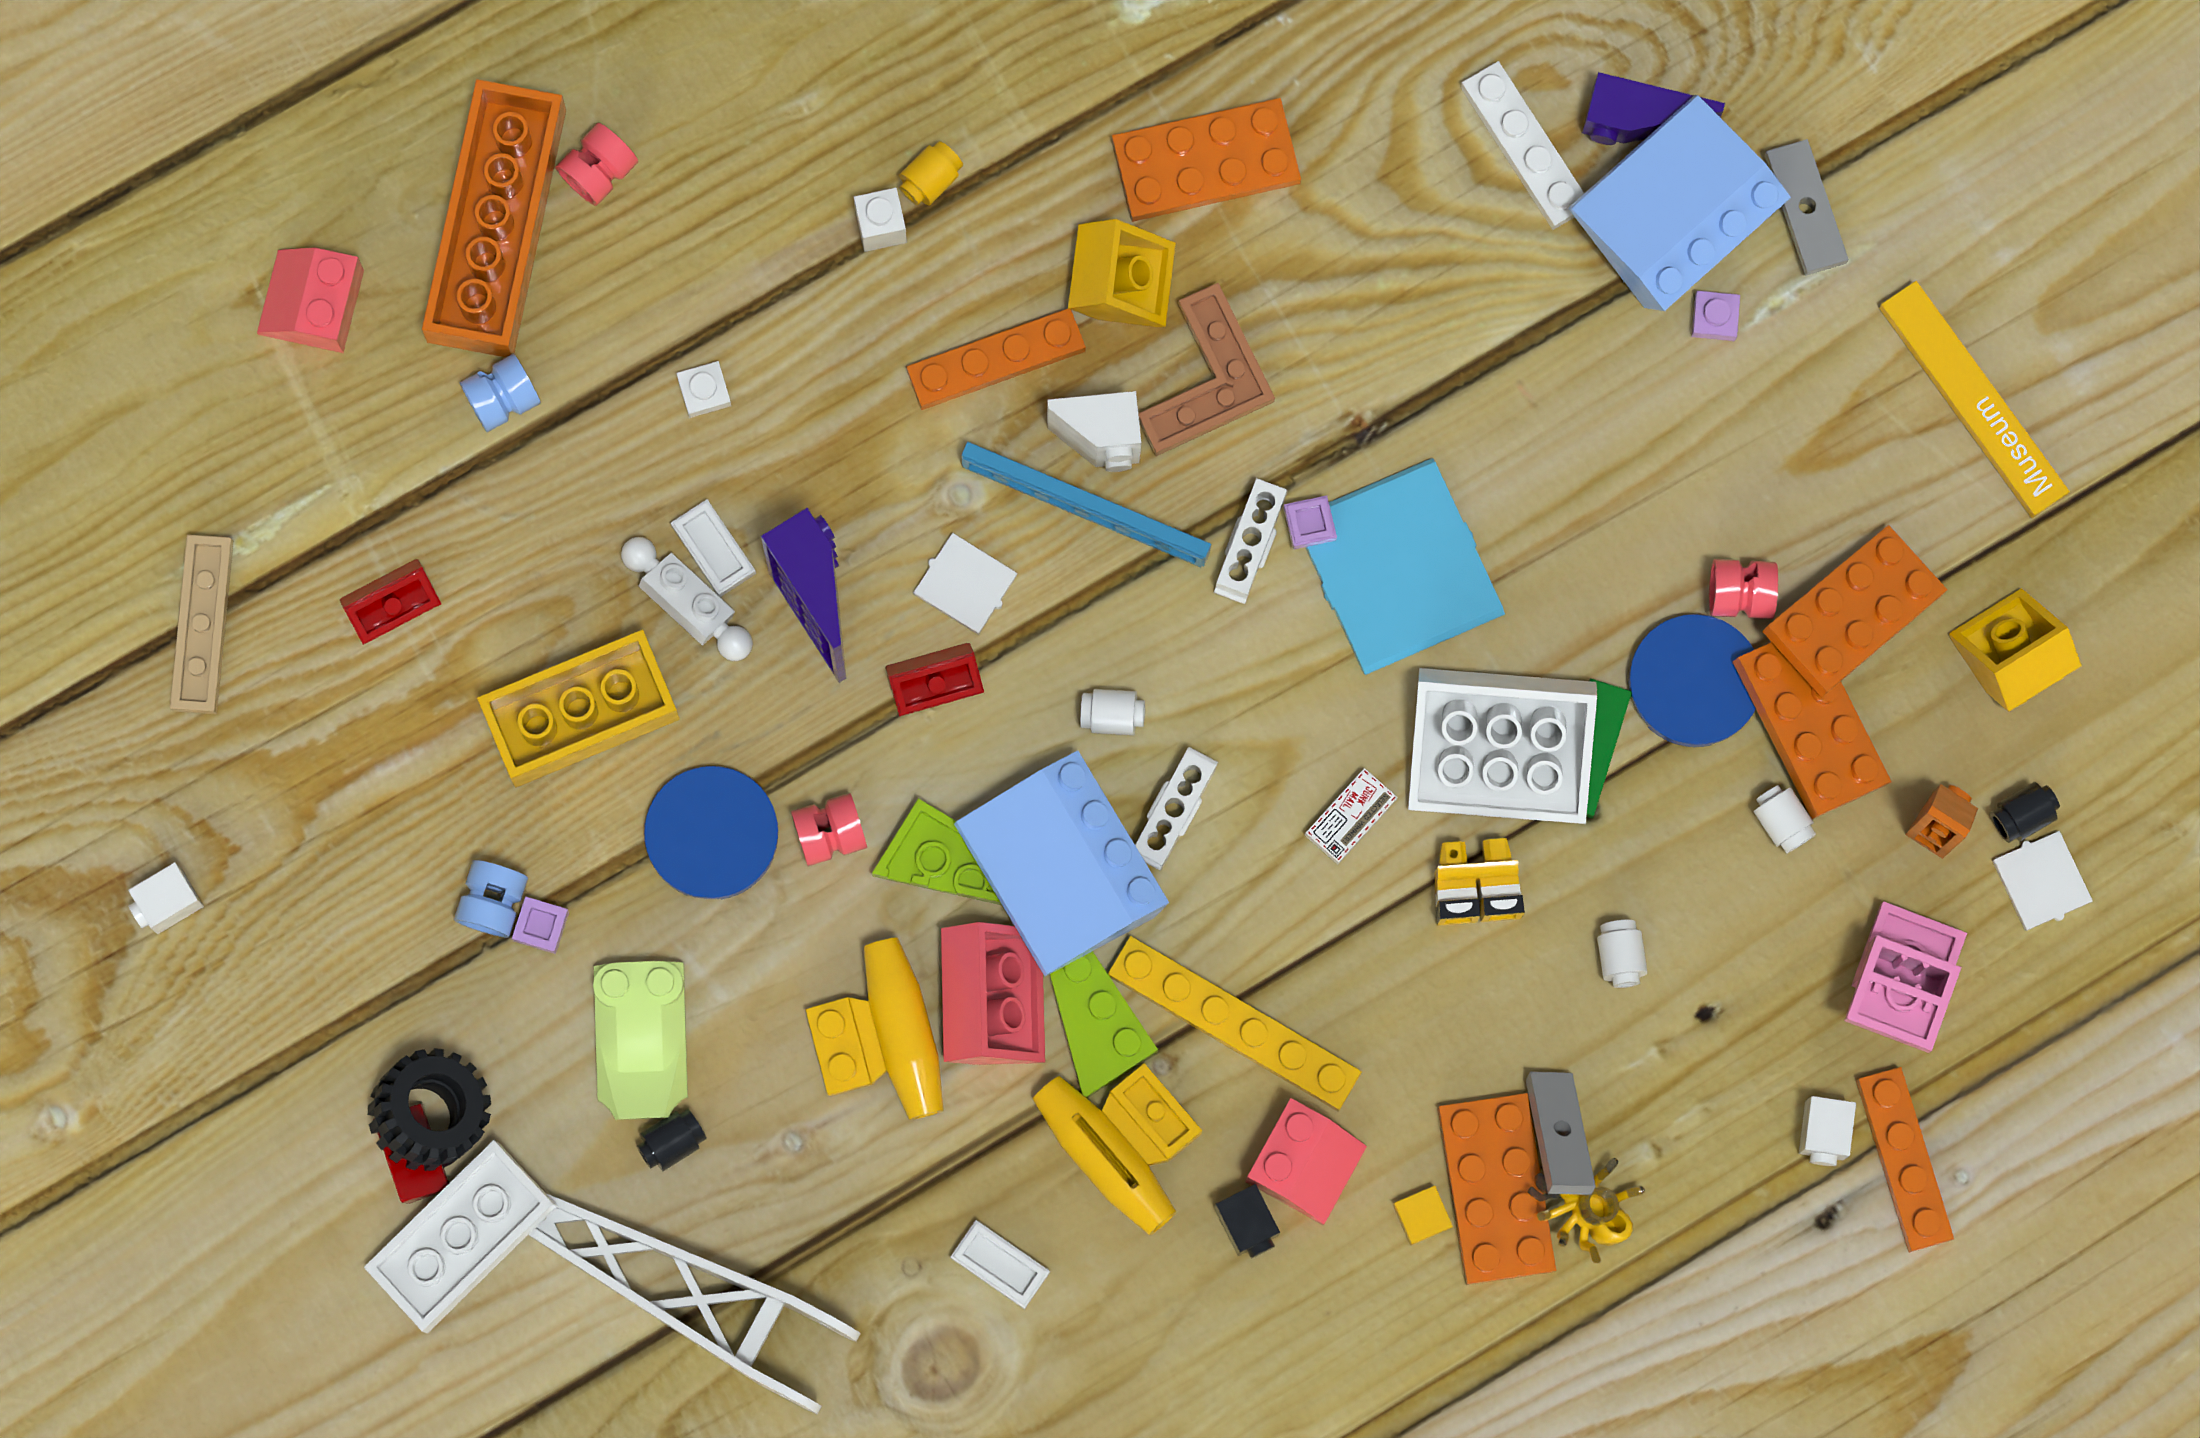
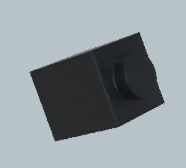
(1248, 1222)

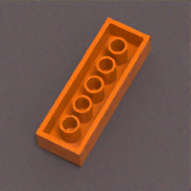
(494, 219)

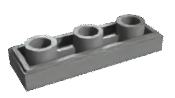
(1815, 233)
(1560, 1133)

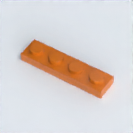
(996, 358)
(1905, 1159)

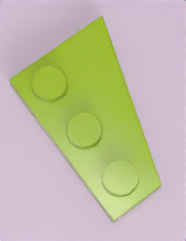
(934, 857)
(1098, 1024)

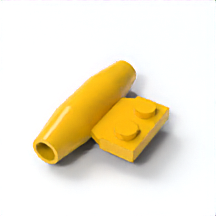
(886, 1034)
(1120, 1142)

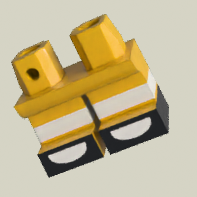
(1496, 881)

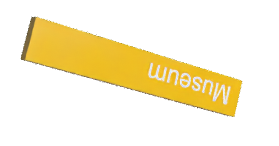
(1974, 399)

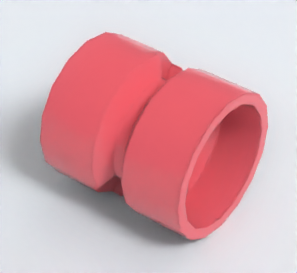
(596, 164)
(1743, 588)
(845, 827)

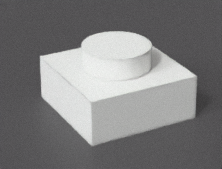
(703, 389)

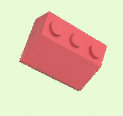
(990, 997)

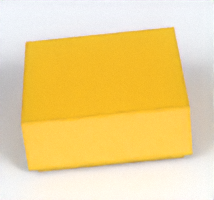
(1422, 1215)

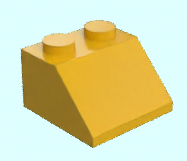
(1121, 274)
(2016, 649)

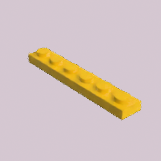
(1234, 1023)

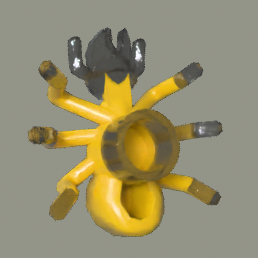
(1594, 1213)

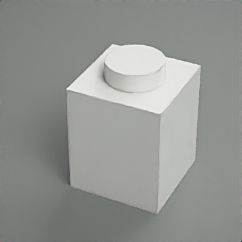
(880, 219)
(164, 899)
(1827, 1130)

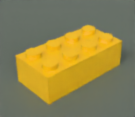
(578, 708)

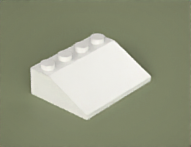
(1502, 745)

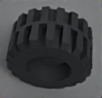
(458, 1090)

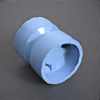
(500, 392)
(486, 913)

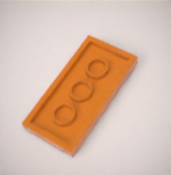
(1206, 159)
(1854, 610)
(1813, 734)
(1489, 1172)

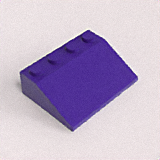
(803, 568)

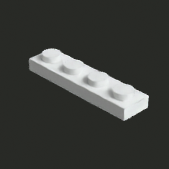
(1523, 143)

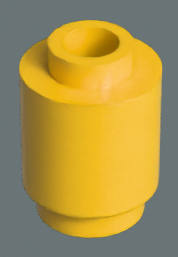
(930, 174)

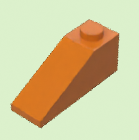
(1943, 820)

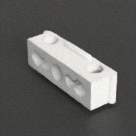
(1256, 554)
(1169, 794)

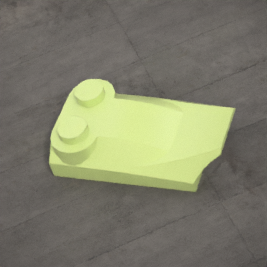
(640, 1038)

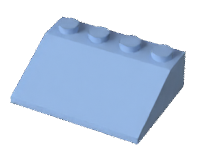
(1678, 204)
(1062, 863)

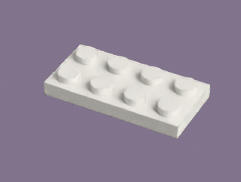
(460, 1236)

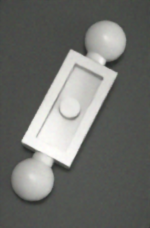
(686, 599)

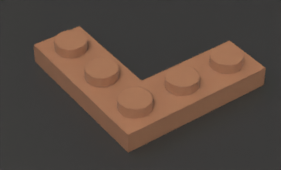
(1237, 382)

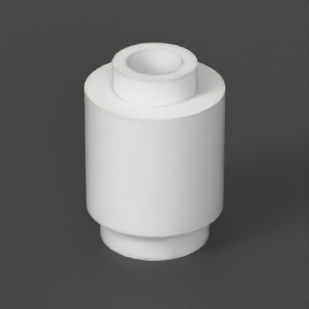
(1112, 712)
(1784, 818)
(1622, 953)

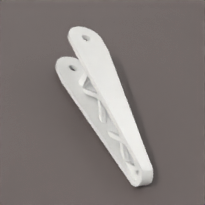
(549, 1236)

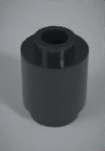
(2025, 812)
(671, 1140)

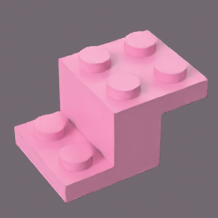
(1906, 977)

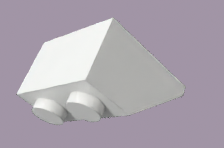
(1099, 428)

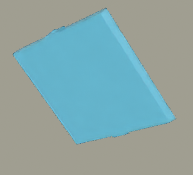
(1403, 568)

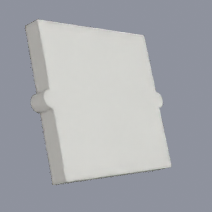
(965, 583)
(2042, 881)

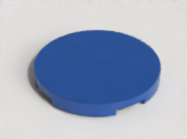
(1688, 681)
(711, 832)

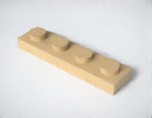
(201, 624)

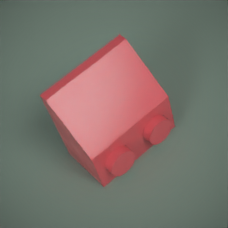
(312, 298)
(1306, 1161)

